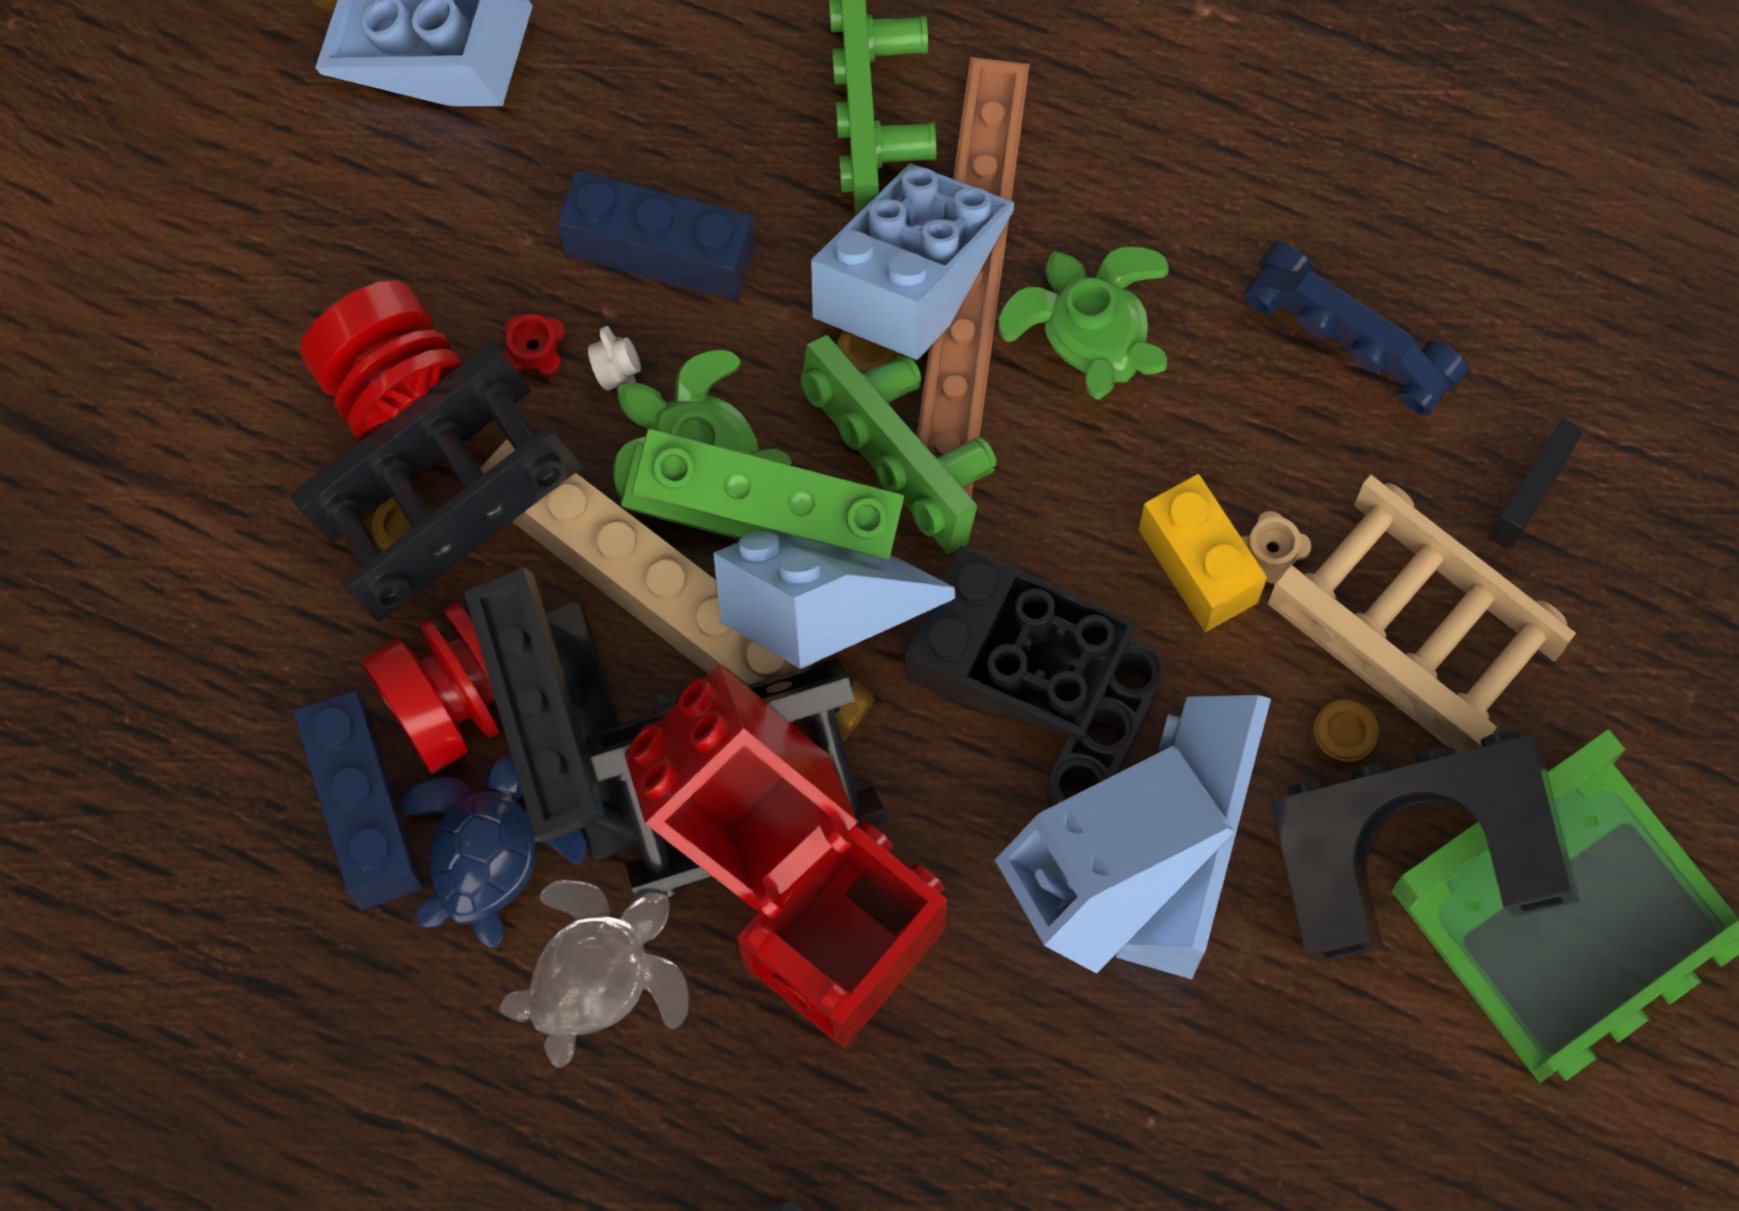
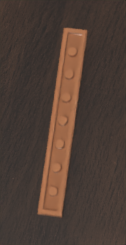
(962, 354)

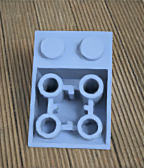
(907, 260)
(1113, 856)

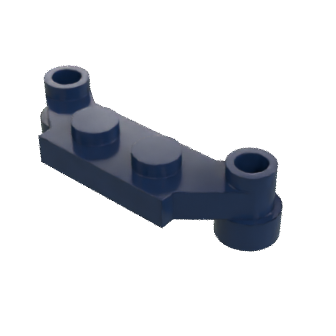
(1372, 341)

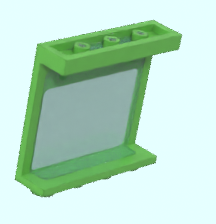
(1588, 966)

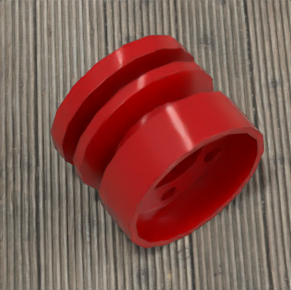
(376, 354)
(437, 689)

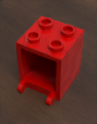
(739, 790)
(830, 952)

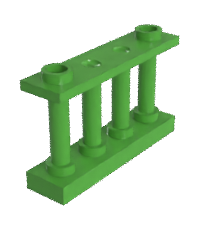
(749, 494)

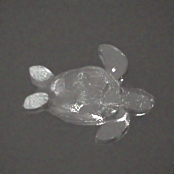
(597, 969)

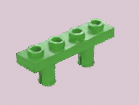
(869, 142)
(900, 460)

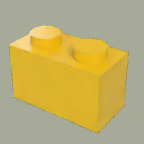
(1202, 553)

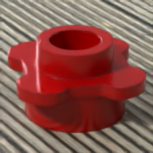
(533, 327)

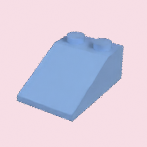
(427, 47)
(816, 597)

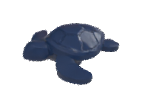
(481, 849)

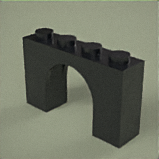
(1332, 829)

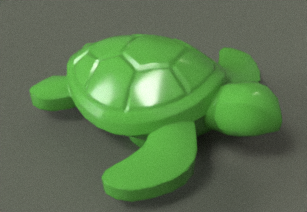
(1093, 320)
(690, 413)

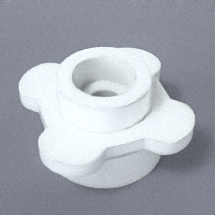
(613, 360)

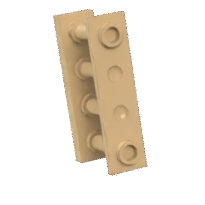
(1411, 678)

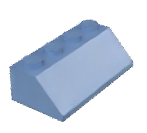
(1220, 745)

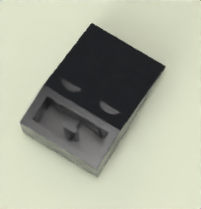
(1018, 646)

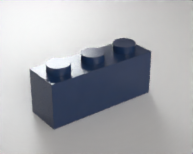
(657, 235)
(358, 800)

